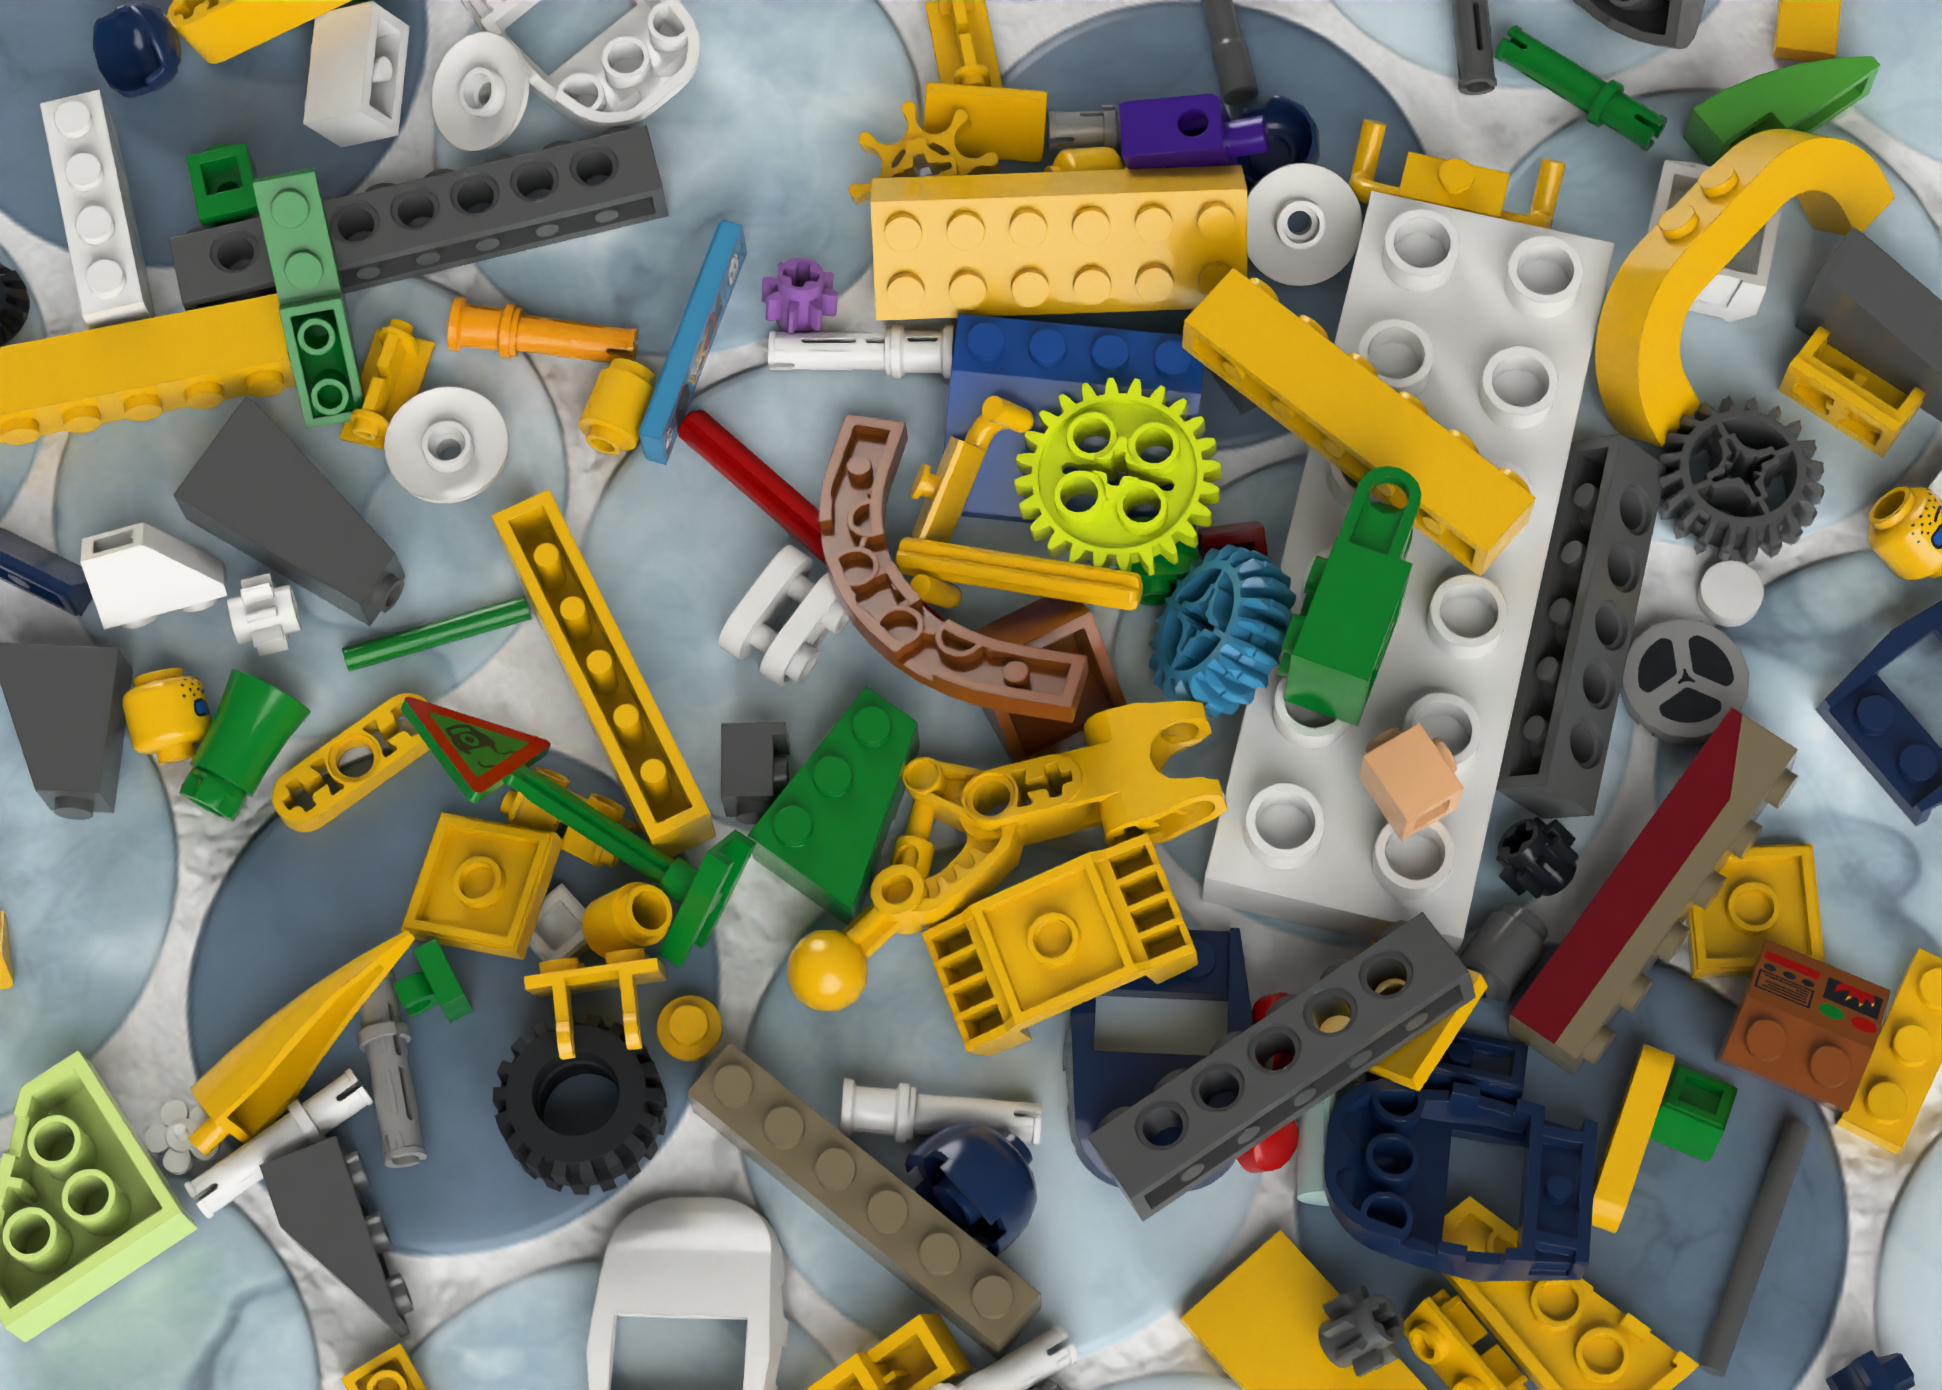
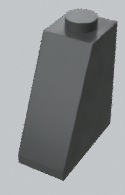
(68, 721)

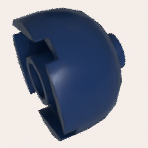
(978, 1181)

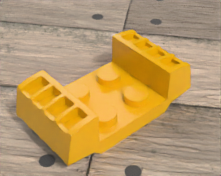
(1059, 943)

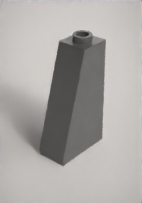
(1879, 317)
(284, 513)

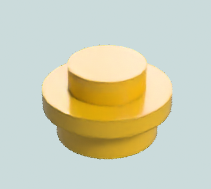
(689, 1028)

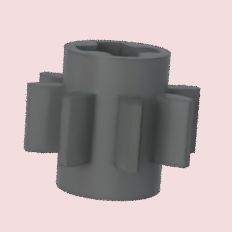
(1361, 1331)

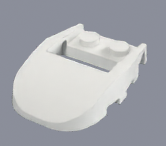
(620, 72)
(693, 1263)

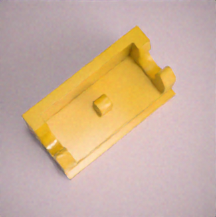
(1849, 394)

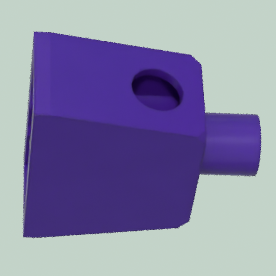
(1187, 133)

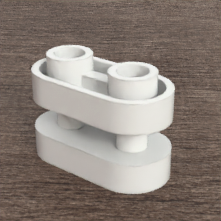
(793, 650)

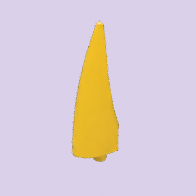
(275, 1061)

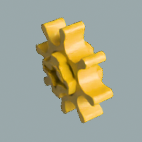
(917, 151)

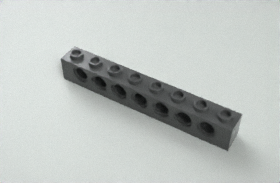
(452, 235)

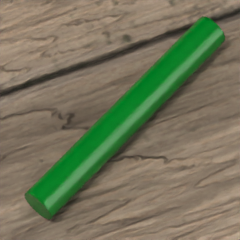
(436, 633)

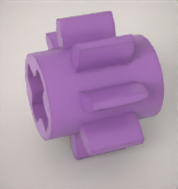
(799, 296)

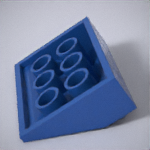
(1035, 365)

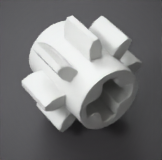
(264, 614)

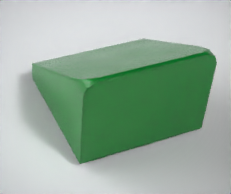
(1693, 1112)

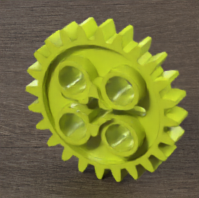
(1131, 427)

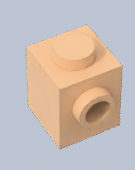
(1410, 778)

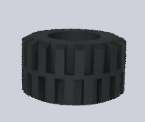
(596, 1155)

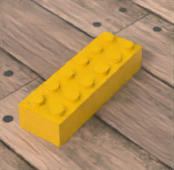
(1055, 241)

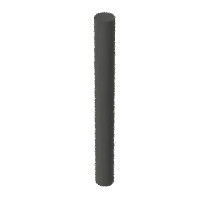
(1754, 1248)

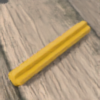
(1020, 573)

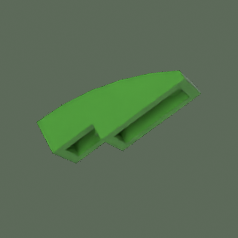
(1786, 98)

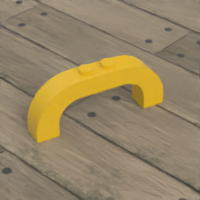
(1694, 240)

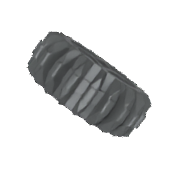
(1775, 455)

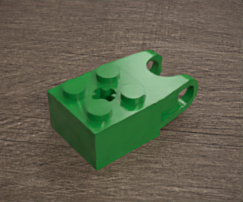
(1352, 603)

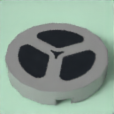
(1683, 680)

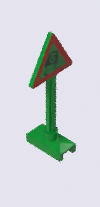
(488, 755)

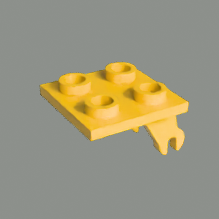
(567, 976)

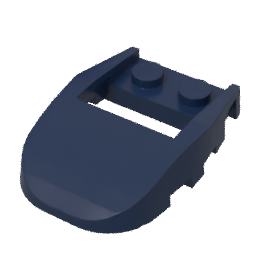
(1883, 730)
(1114, 1079)
(1390, 1178)

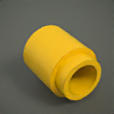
(617, 406)
(627, 918)

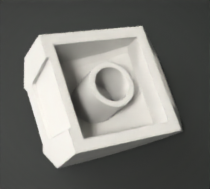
(1742, 283)

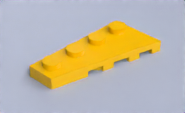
(1559, 1328)

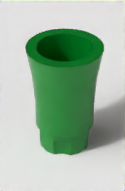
(241, 744)

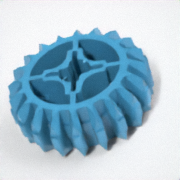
(1222, 630)

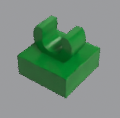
(432, 986)

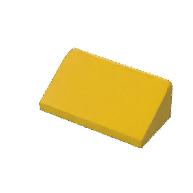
(1001, 119)

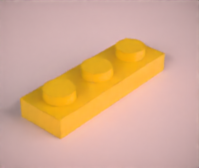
(1902, 1059)

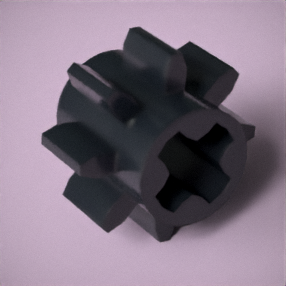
(1537, 857)

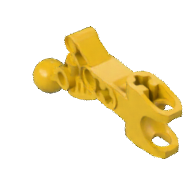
(1106, 784)

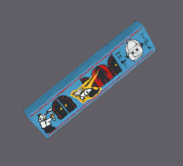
(693, 342)

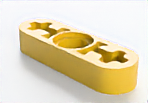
(359, 735)
(1630, 1136)

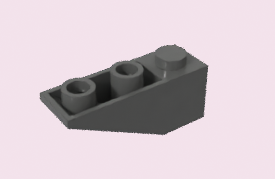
(326, 1216)

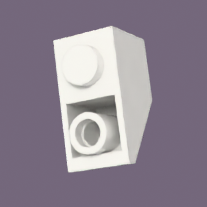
(148, 573)

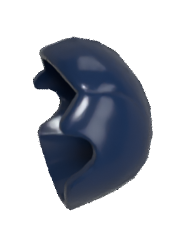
(136, 49)
(1291, 137)

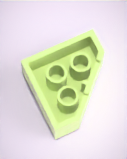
(76, 1199)

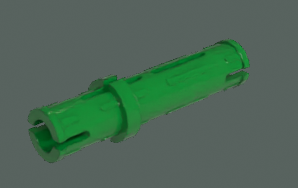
(1600, 100)

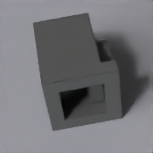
(752, 769)

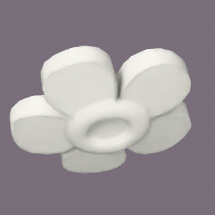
(174, 1139)

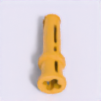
(512, 332)

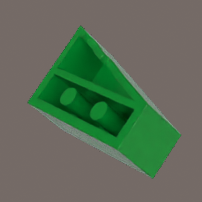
(839, 807)

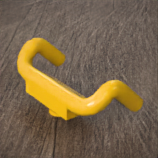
(1453, 181)
(951, 485)

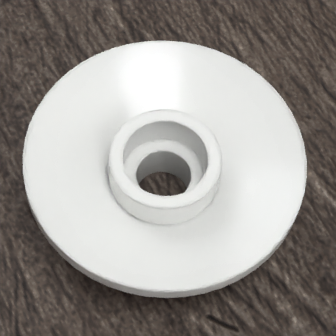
(480, 91)
(1326, 242)
(439, 421)

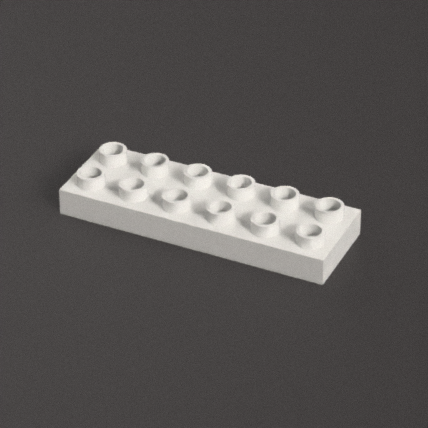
(1495, 342)

